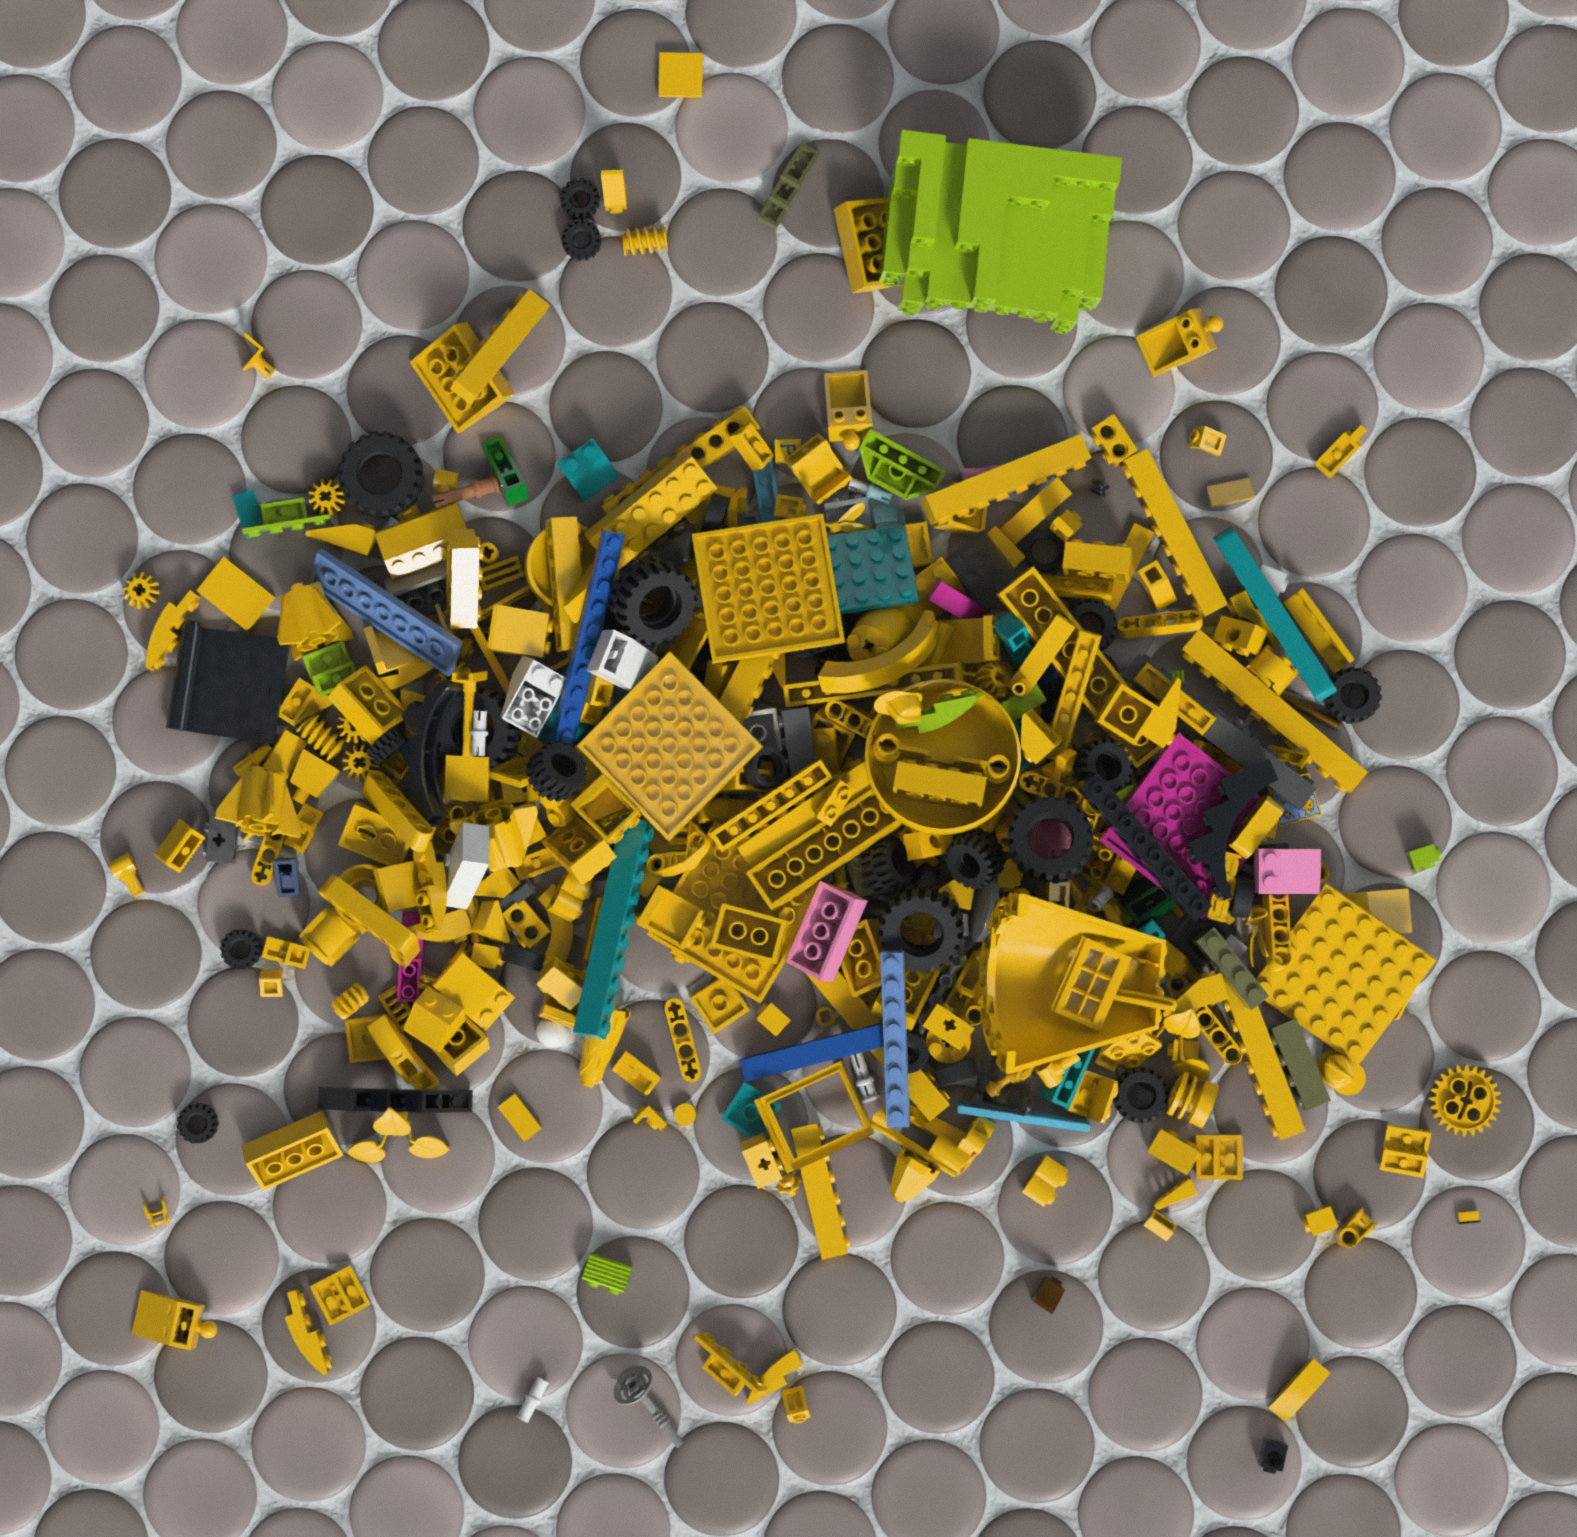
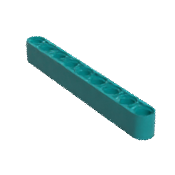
(1274, 614)

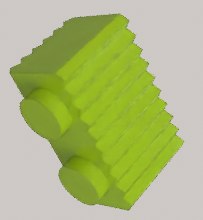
(606, 1272)

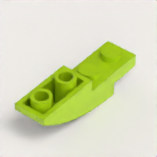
(944, 711)

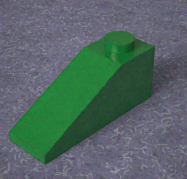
(505, 470)

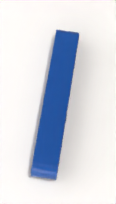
(812, 1052)

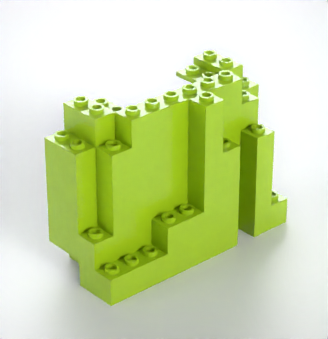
(998, 227)

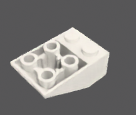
(621, 660)
(531, 695)

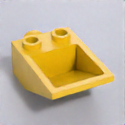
(1175, 343)
(848, 407)
(167, 1319)

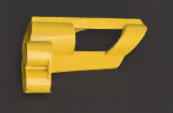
(952, 1149)

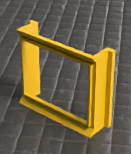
(788, 1161)

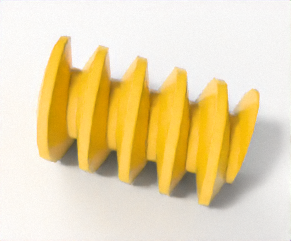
(645, 240)
(321, 737)

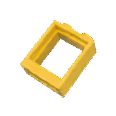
(591, 794)

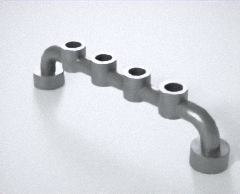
(944, 982)

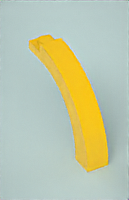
(884, 668)

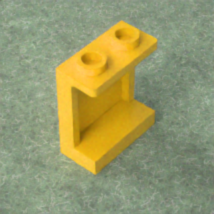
(818, 469)
(672, 918)
(560, 1014)

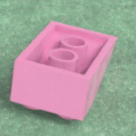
(1287, 871)

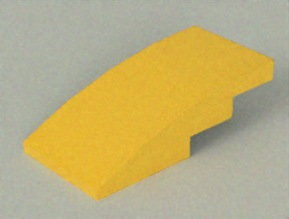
(398, 885)

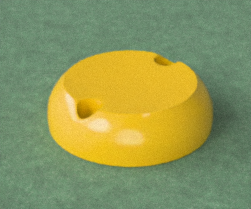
(968, 743)

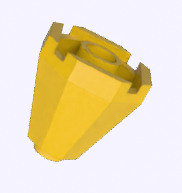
(911, 1175)

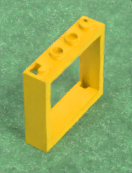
(483, 643)

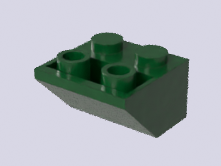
(1146, 901)

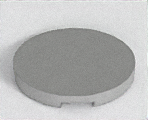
(981, 909)

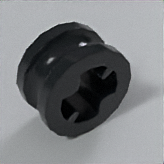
(1098, 487)

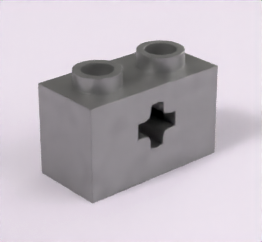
(226, 851)

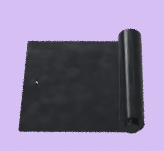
(226, 684)

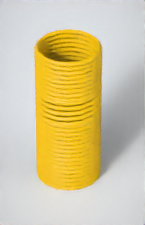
(719, 810)

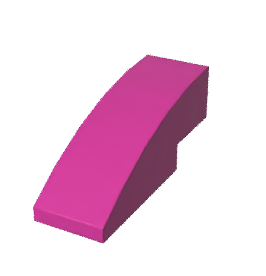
(955, 601)

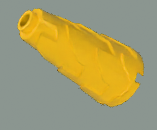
(598, 1052)

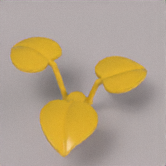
(1188, 1026)
(395, 1124)

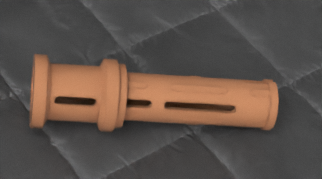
(475, 489)

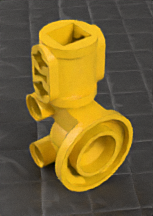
(334, 932)

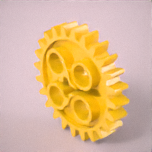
(1444, 1094)

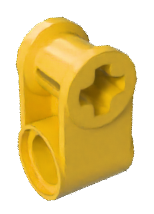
(1356, 1228)

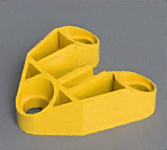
(679, 862)

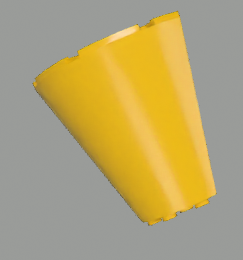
(1025, 967)

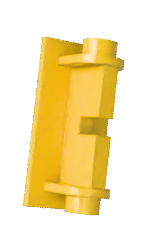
(833, 805)

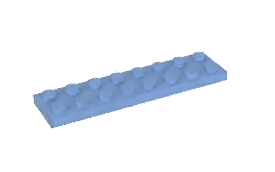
(386, 612)

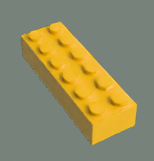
(655, 506)

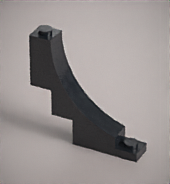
(398, 1099)

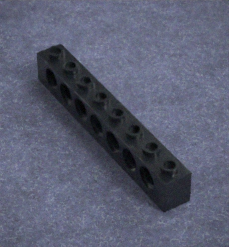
(1143, 845)

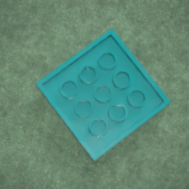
(872, 569)

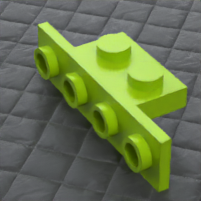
(285, 514)

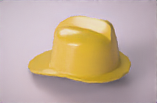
(901, 705)
(1340, 1073)

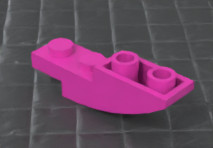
(409, 977)

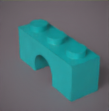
(1013, 638)

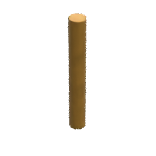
(1310, 711)

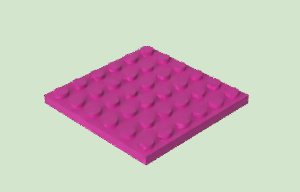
(1171, 808)

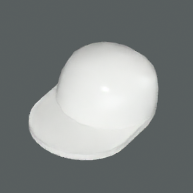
(554, 1034)

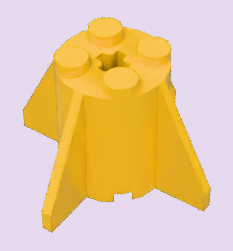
(309, 620)
(260, 805)
(508, 832)

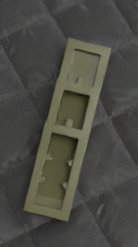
(788, 186)

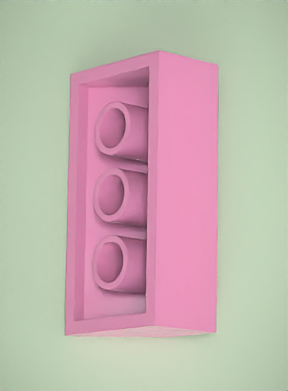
(826, 931)

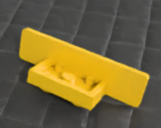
(725, 1369)

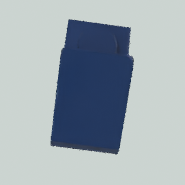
(287, 876)

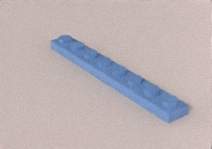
(895, 1038)

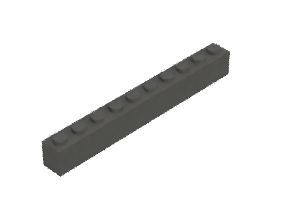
(1235, 744)

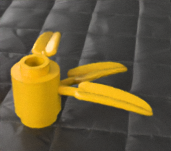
(1256, 919)

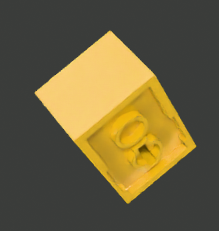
(372, 836)

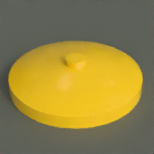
(537, 564)

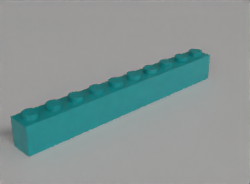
(613, 932)

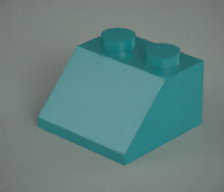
(588, 470)

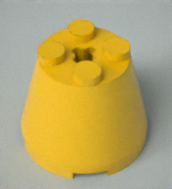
(881, 626)

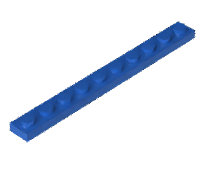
(587, 636)

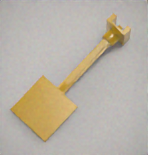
(467, 774)

